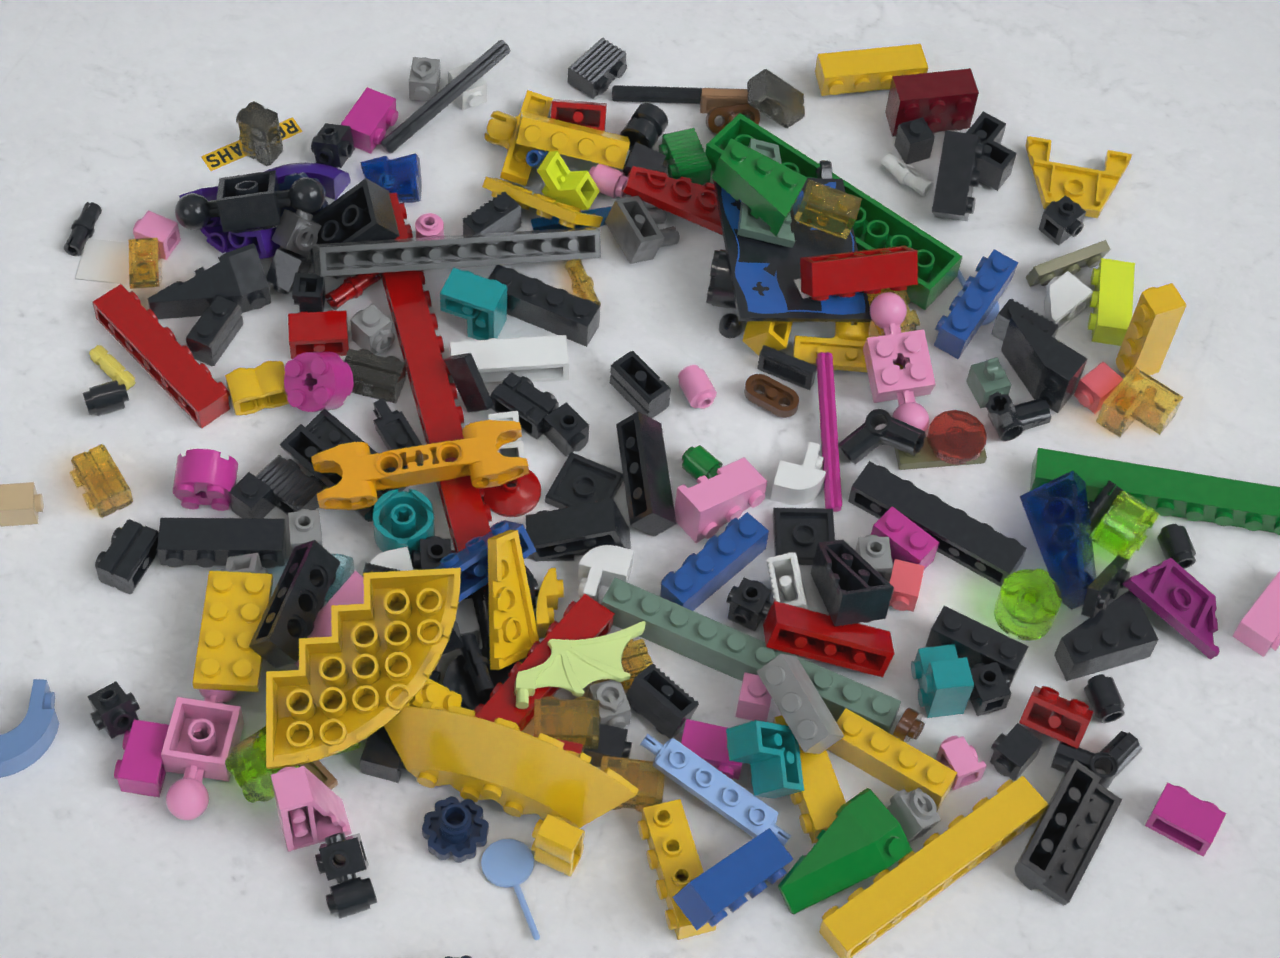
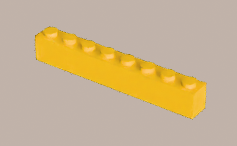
(932, 868)

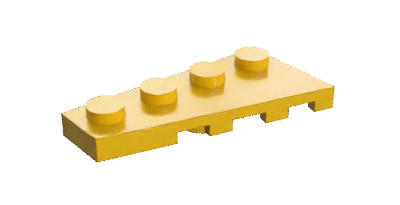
(545, 206)

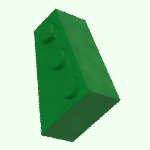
(759, 182)

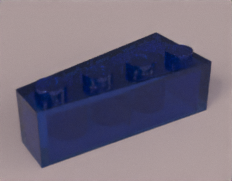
(1063, 534)

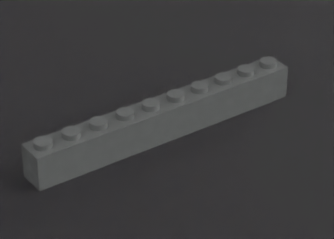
(456, 251)

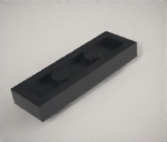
(1105, 587)

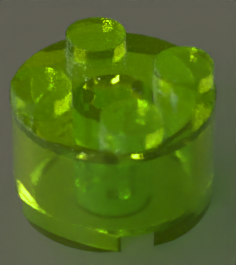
(1125, 526)
(1027, 604)
(249, 768)

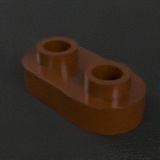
(728, 113)
(772, 395)
(909, 725)

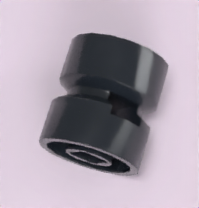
(645, 125)

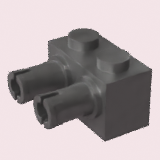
(636, 229)

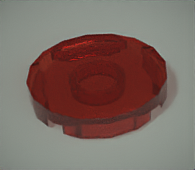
(956, 437)

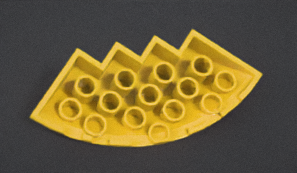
(365, 670)
(504, 765)

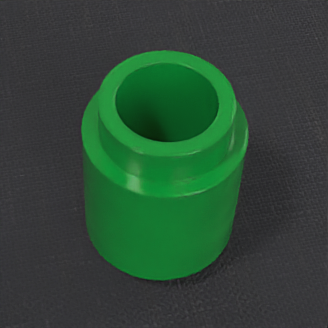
(700, 462)

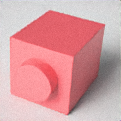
(1097, 386)
(906, 580)

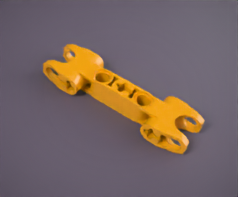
(365, 474)

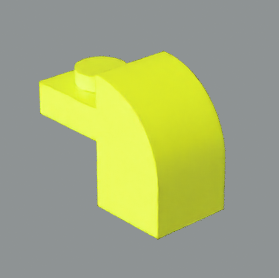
(566, 186)

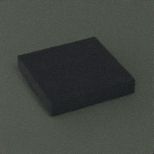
(583, 483)
(801, 531)

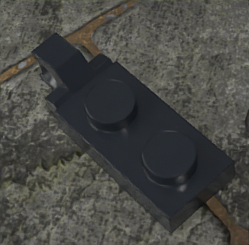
(394, 428)

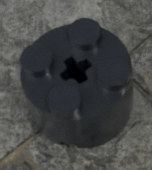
(720, 289)

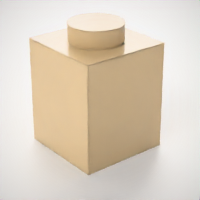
(19, 504)

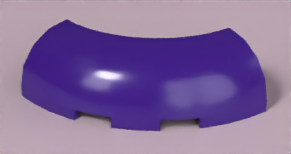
(331, 178)
(230, 241)

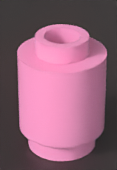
(609, 180)
(429, 226)
(697, 387)

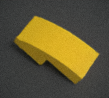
(547, 601)

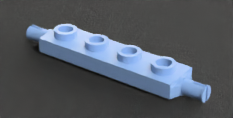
(714, 788)

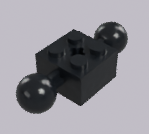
(249, 202)

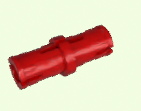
(351, 288)

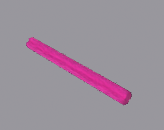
(829, 432)

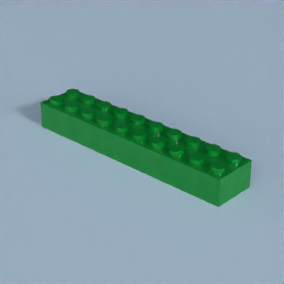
(875, 224)

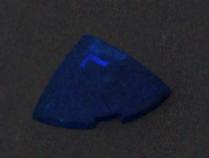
(396, 175)

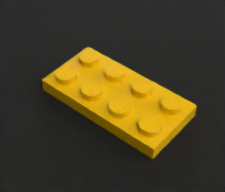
(229, 621)

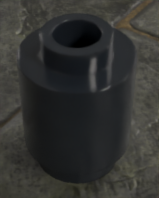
(105, 398)
(1177, 545)
(1104, 698)
(351, 897)

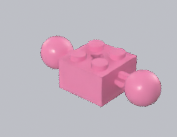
(906, 348)
(197, 746)

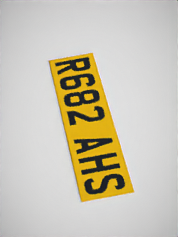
(235, 151)

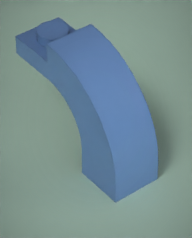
(33, 735)

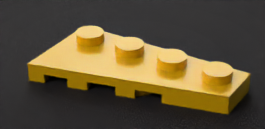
(510, 603)

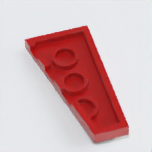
(677, 196)

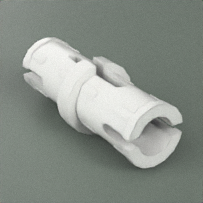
(906, 174)

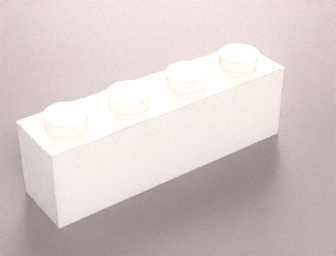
(533, 357)

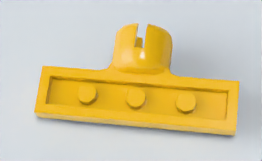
(503, 130)
(844, 346)

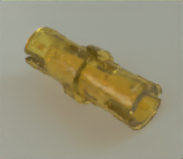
(581, 283)

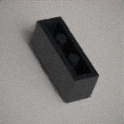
(957, 176)
(977, 642)

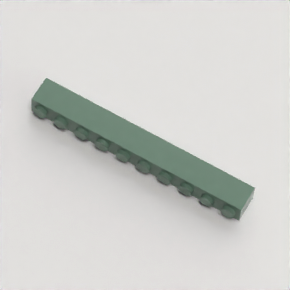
(735, 651)

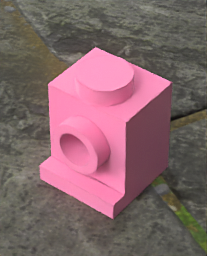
(962, 758)

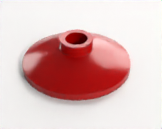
(514, 500)

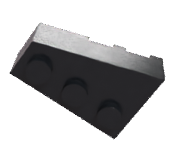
(576, 530)
(849, 584)
(1108, 640)

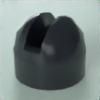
(735, 327)

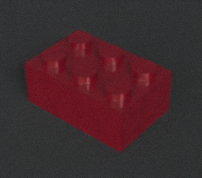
(940, 97)

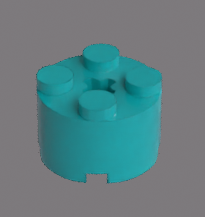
(402, 520)

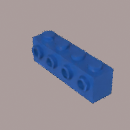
(975, 304)
(474, 558)
(716, 563)
(732, 879)

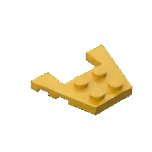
(1082, 185)

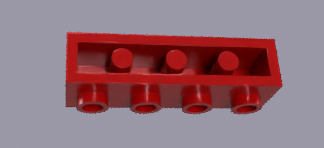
(859, 272)
(816, 637)

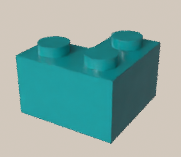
(478, 301)
(942, 680)
(772, 756)

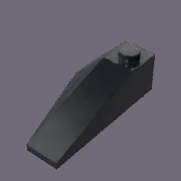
(235, 278)

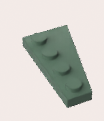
(757, 228)

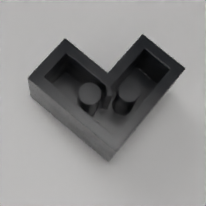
(997, 159)

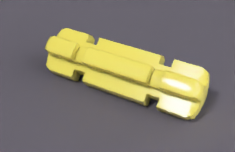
(112, 367)

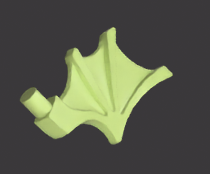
(577, 664)

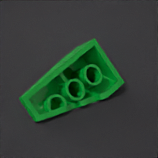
(853, 848)

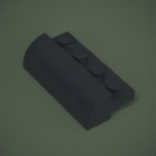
(320, 435)
(1067, 834)

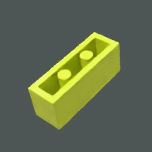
(1111, 301)

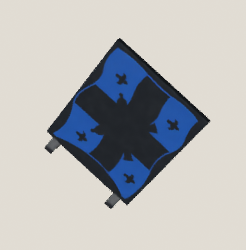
(766, 271)

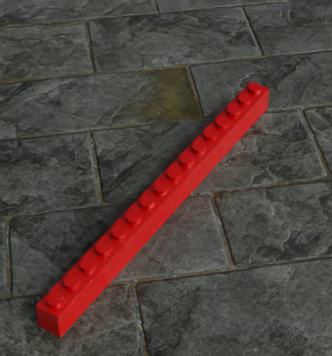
(431, 389)

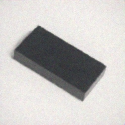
(786, 367)
(469, 382)

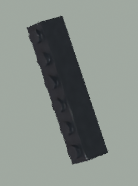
(959, 535)

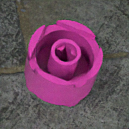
(317, 381)
(204, 479)

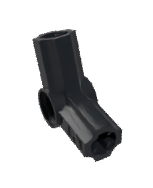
(1013, 420)
(895, 434)
(1111, 758)

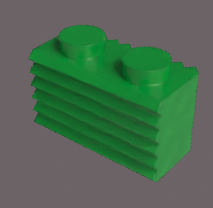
(685, 156)

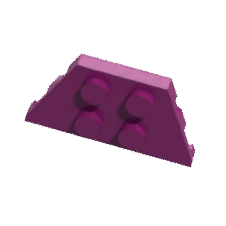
(1179, 602)

